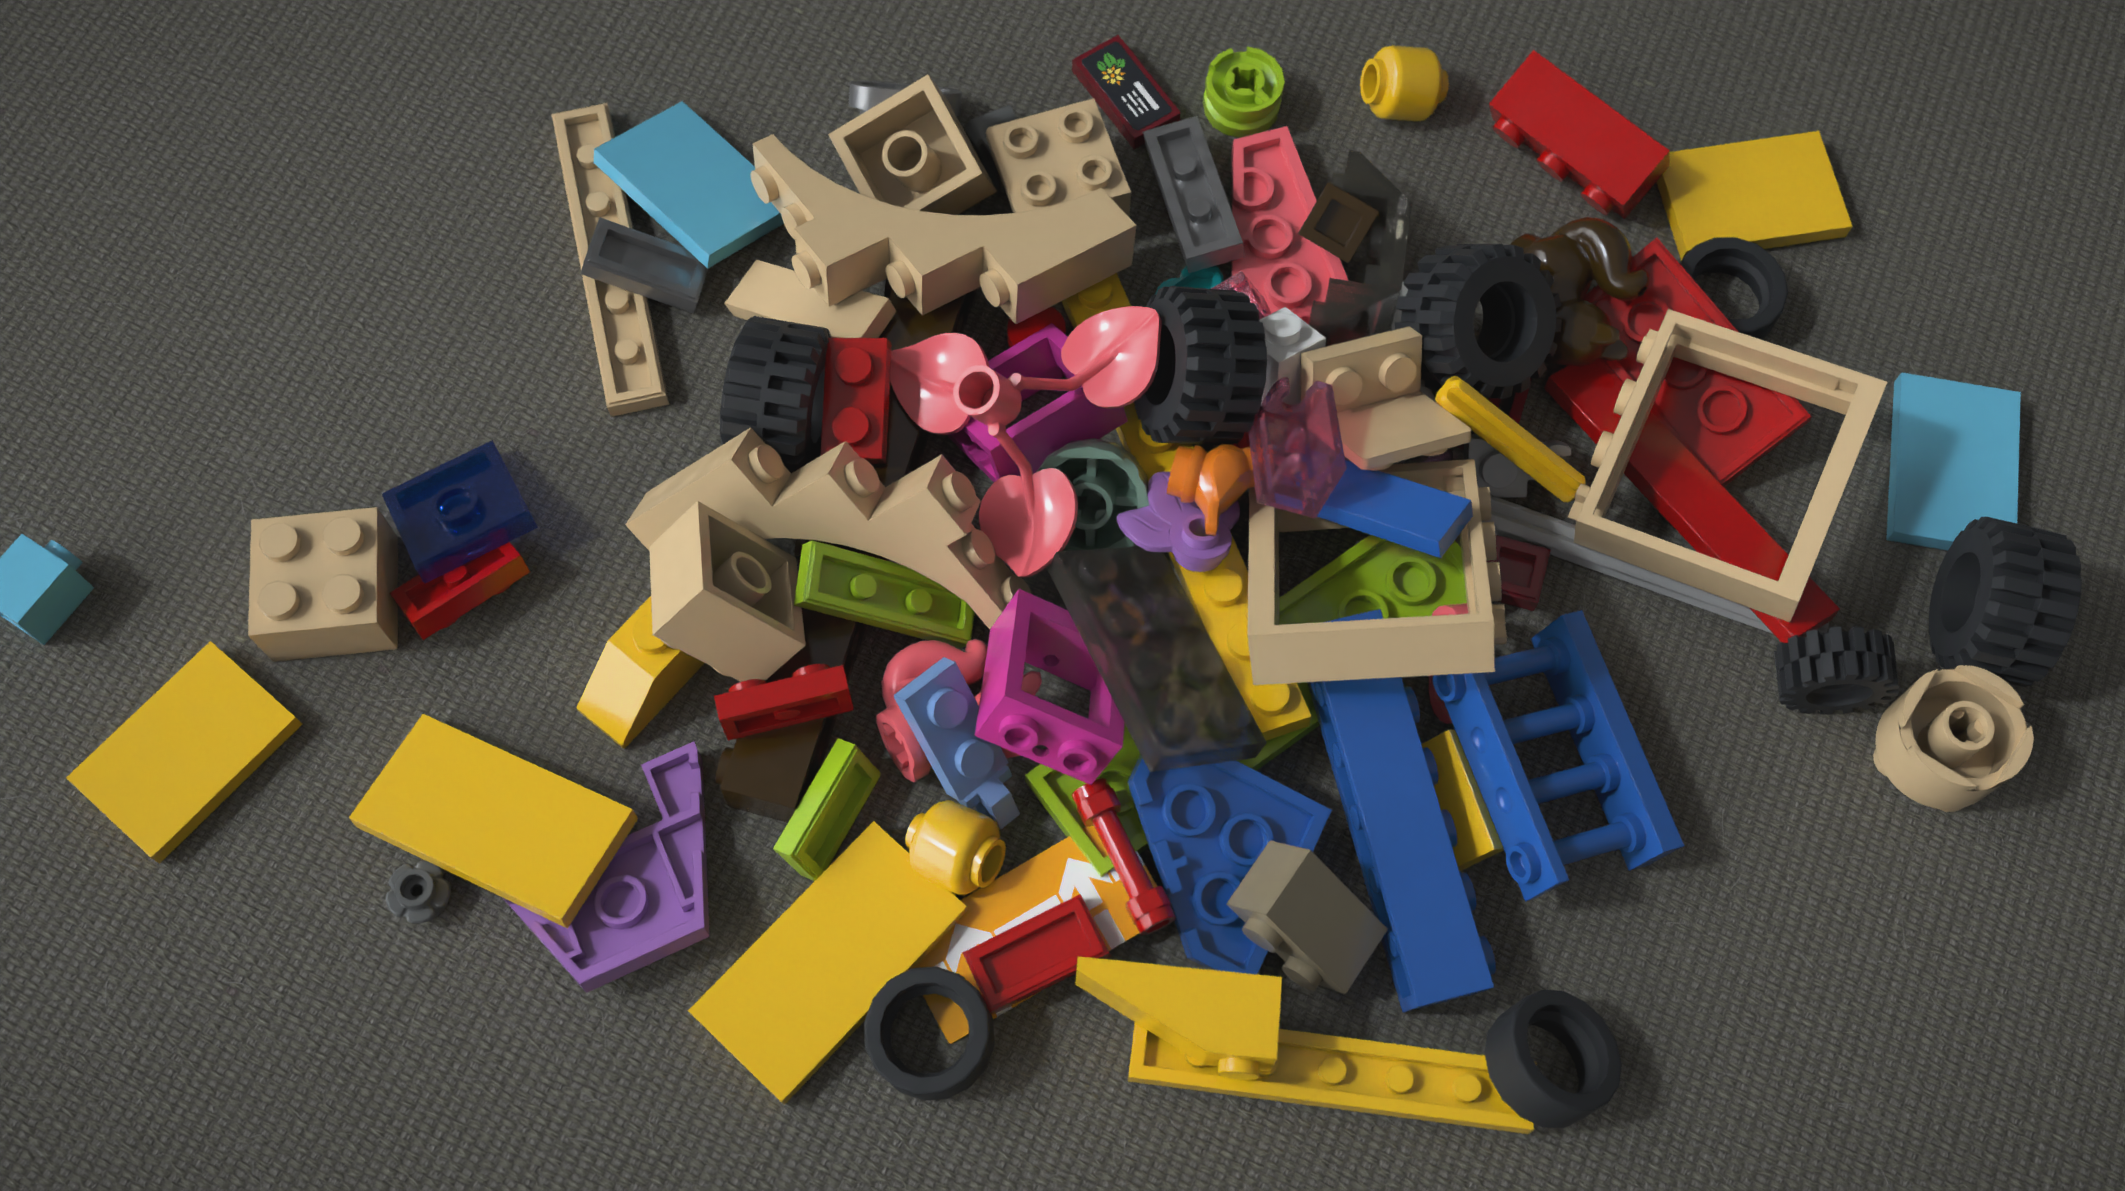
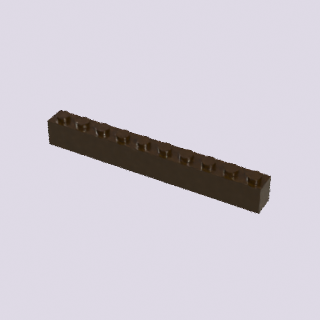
(776, 767)

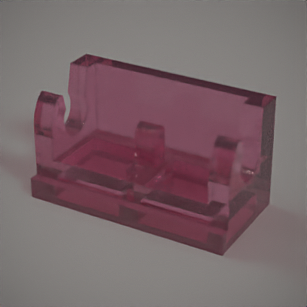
(1297, 449)

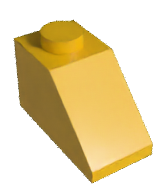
(634, 679)

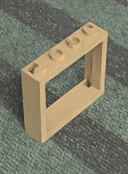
(1757, 363)
(1377, 645)

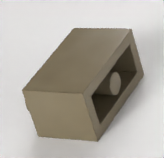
(1306, 917)

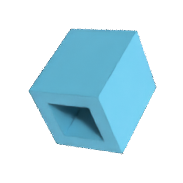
(40, 587)

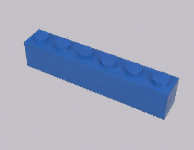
(1403, 838)

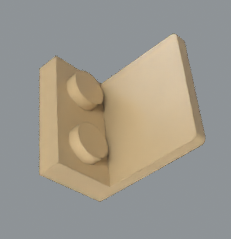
(1057, 158)
(1380, 399)

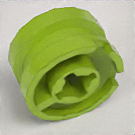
(1258, 96)

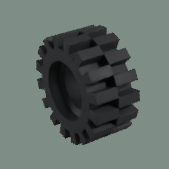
(1836, 670)

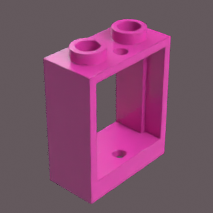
(1047, 429)
(1018, 721)

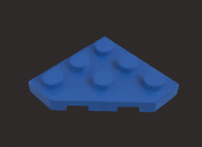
(1205, 837)

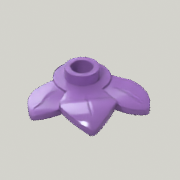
(1178, 528)

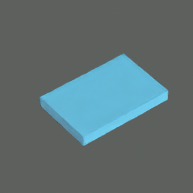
(689, 183)
(1950, 458)

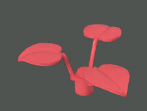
(950, 381)

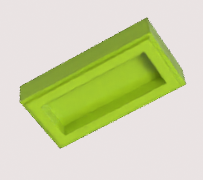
(827, 810)

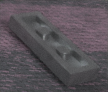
(1193, 194)

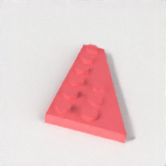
(1270, 208)

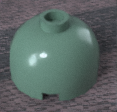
(1106, 484)

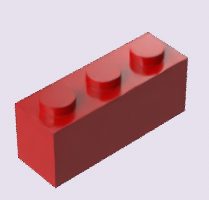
(1578, 136)

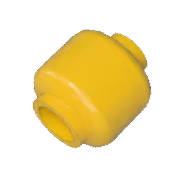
(1404, 83)
(955, 847)

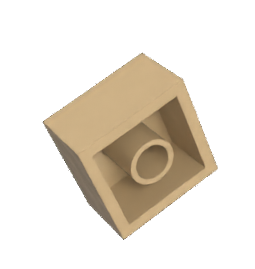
(914, 153)
(323, 584)
(725, 595)

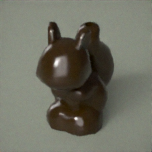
(1575, 257)

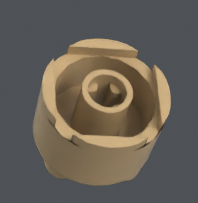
(1953, 738)

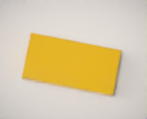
(1461, 796)

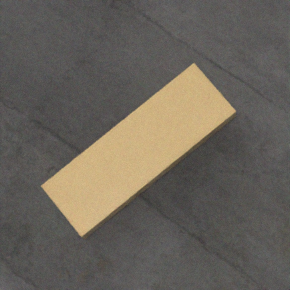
(779, 295)

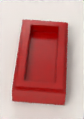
(1035, 954)

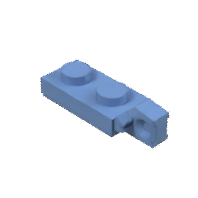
(944, 723)

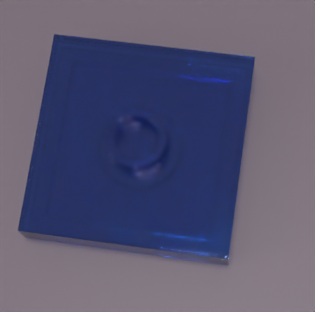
(458, 511)

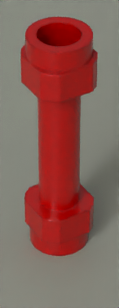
(1147, 905)

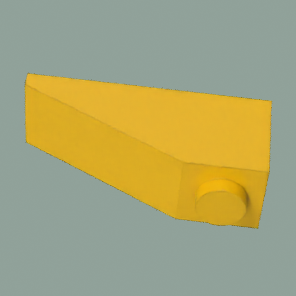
(1202, 1012)

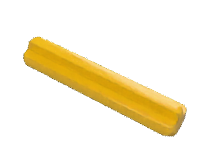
(1509, 438)

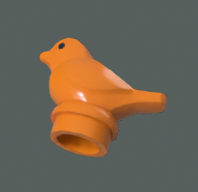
(1211, 479)

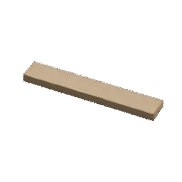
(618, 317)

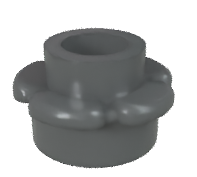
(427, 905)

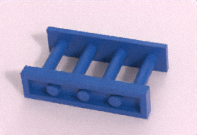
(1605, 741)

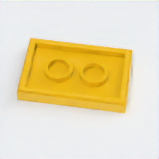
(1756, 191)
(184, 752)

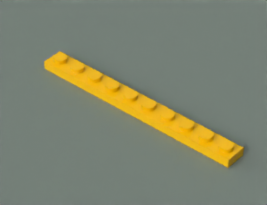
(1216, 594)

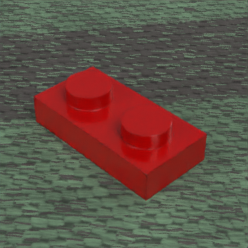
(857, 396)
(453, 594)
(763, 706)

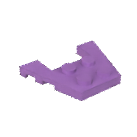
(651, 891)

